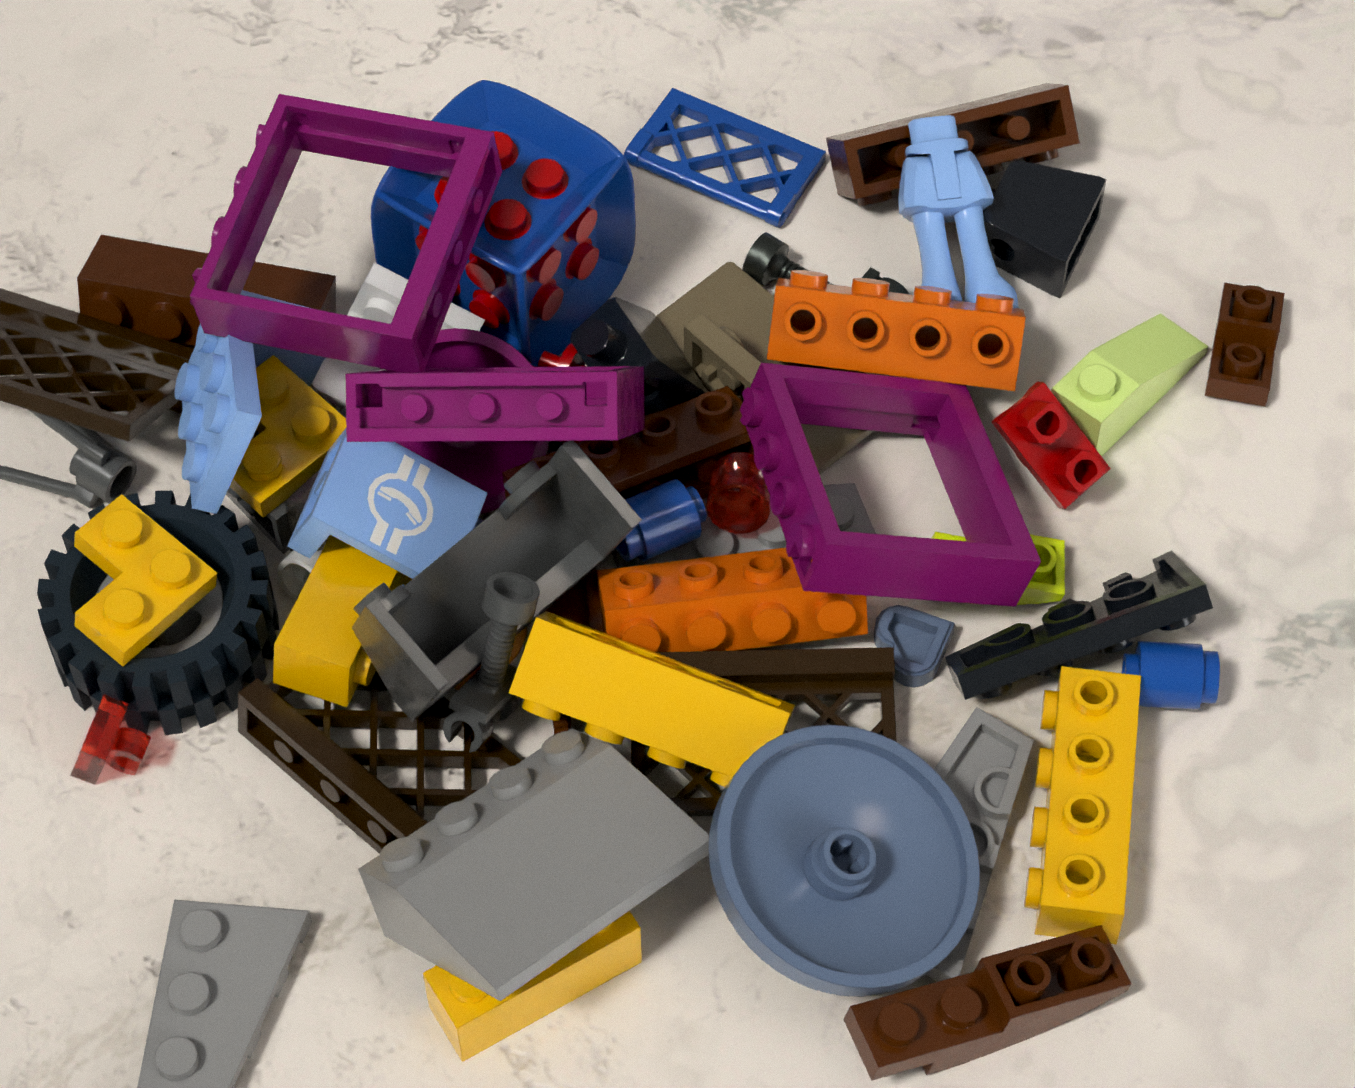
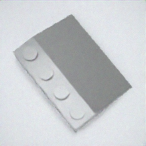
(531, 864)

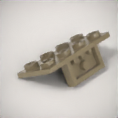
(725, 337)

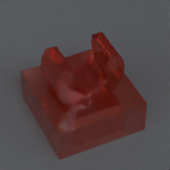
(108, 743)

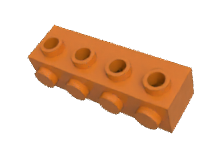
(896, 332)
(723, 604)

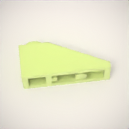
(1126, 378)

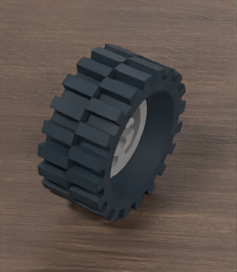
(209, 646)

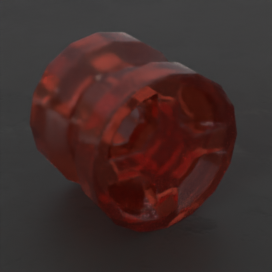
(742, 509)

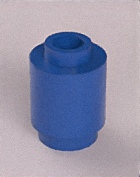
(669, 519)
(1174, 674)

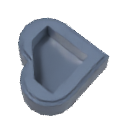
(917, 641)

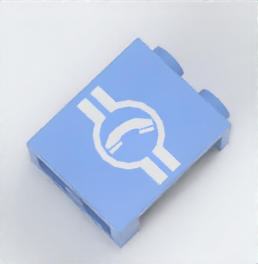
(387, 505)

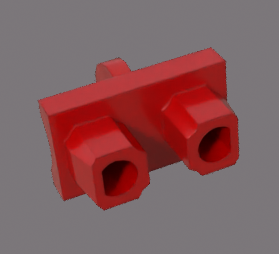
(1051, 445)

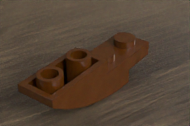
(989, 1009)

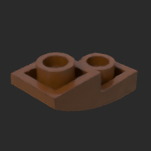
(1244, 344)

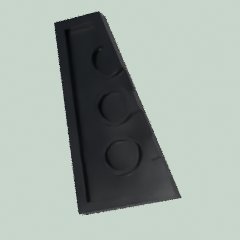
(1078, 628)

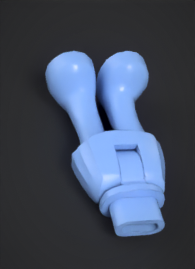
(946, 185)

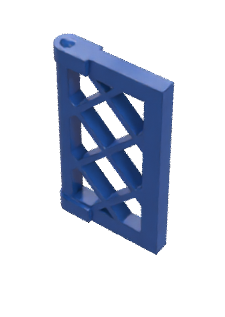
(713, 121)

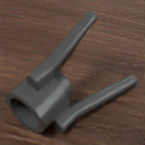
(97, 466)

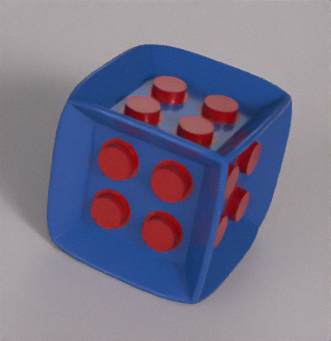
(552, 230)

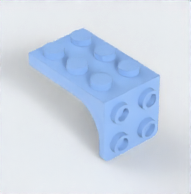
(224, 407)

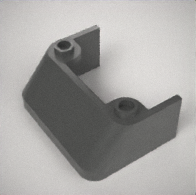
(549, 529)

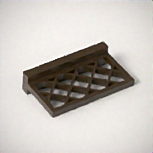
(85, 359)
(789, 676)
(337, 774)

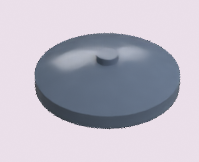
(844, 860)

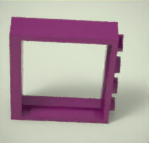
(367, 136)
(495, 404)
(984, 569)

